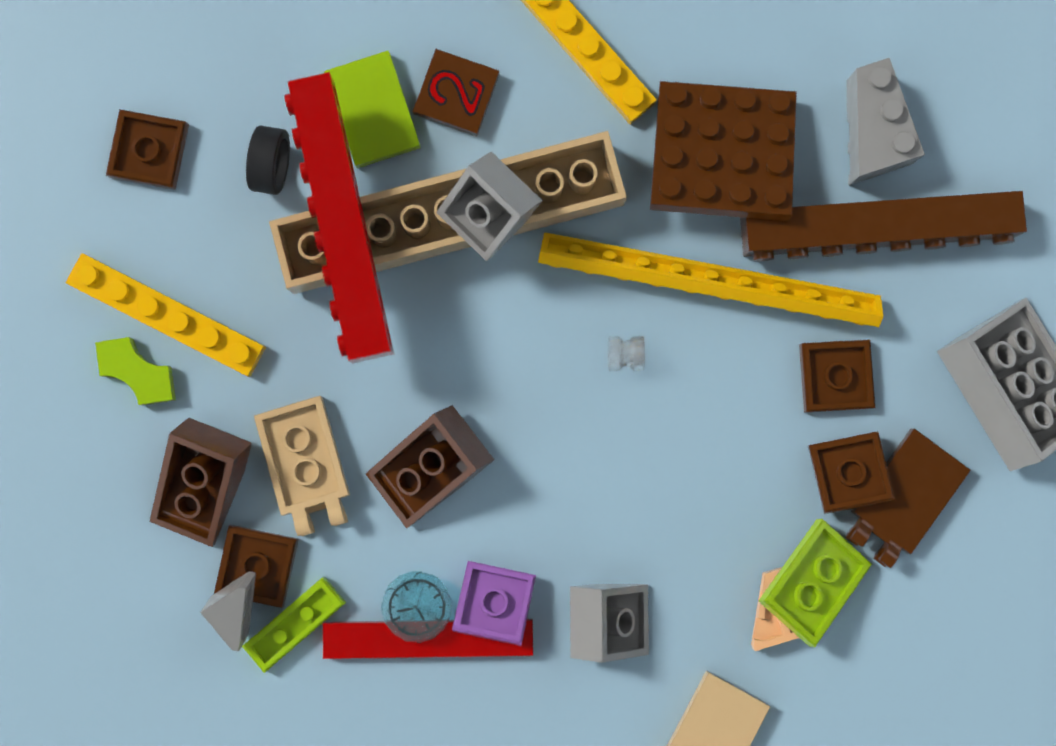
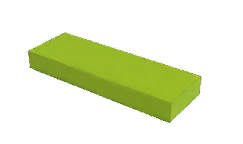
(294, 624)

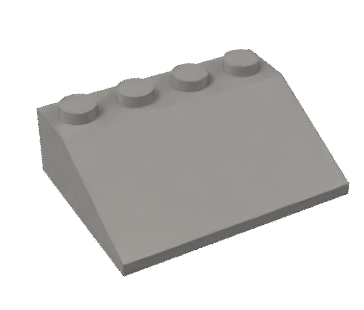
(1009, 382)

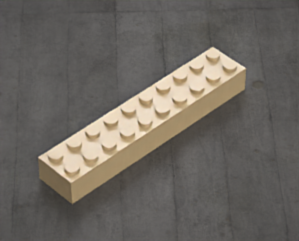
(403, 222)

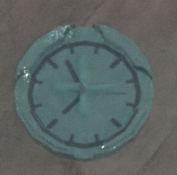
(416, 606)

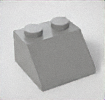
(488, 205)
(609, 621)

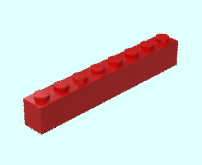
(340, 218)

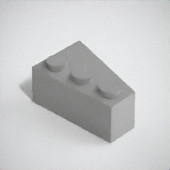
(879, 123)

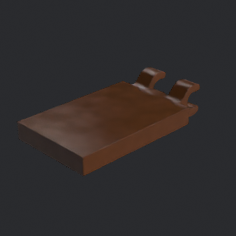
(922, 484)

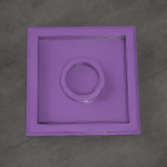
(494, 603)

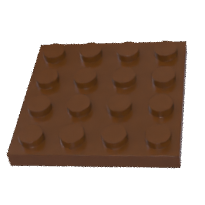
(724, 151)

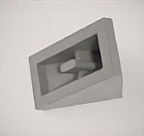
(231, 610)

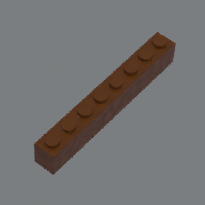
(887, 224)

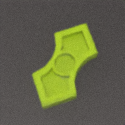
(148, 381)

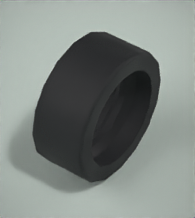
(267, 160)

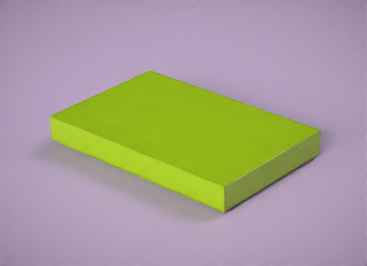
(374, 110)
(815, 582)

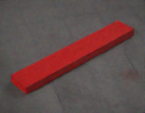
(376, 640)

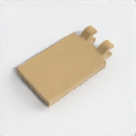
(303, 462)
(719, 716)

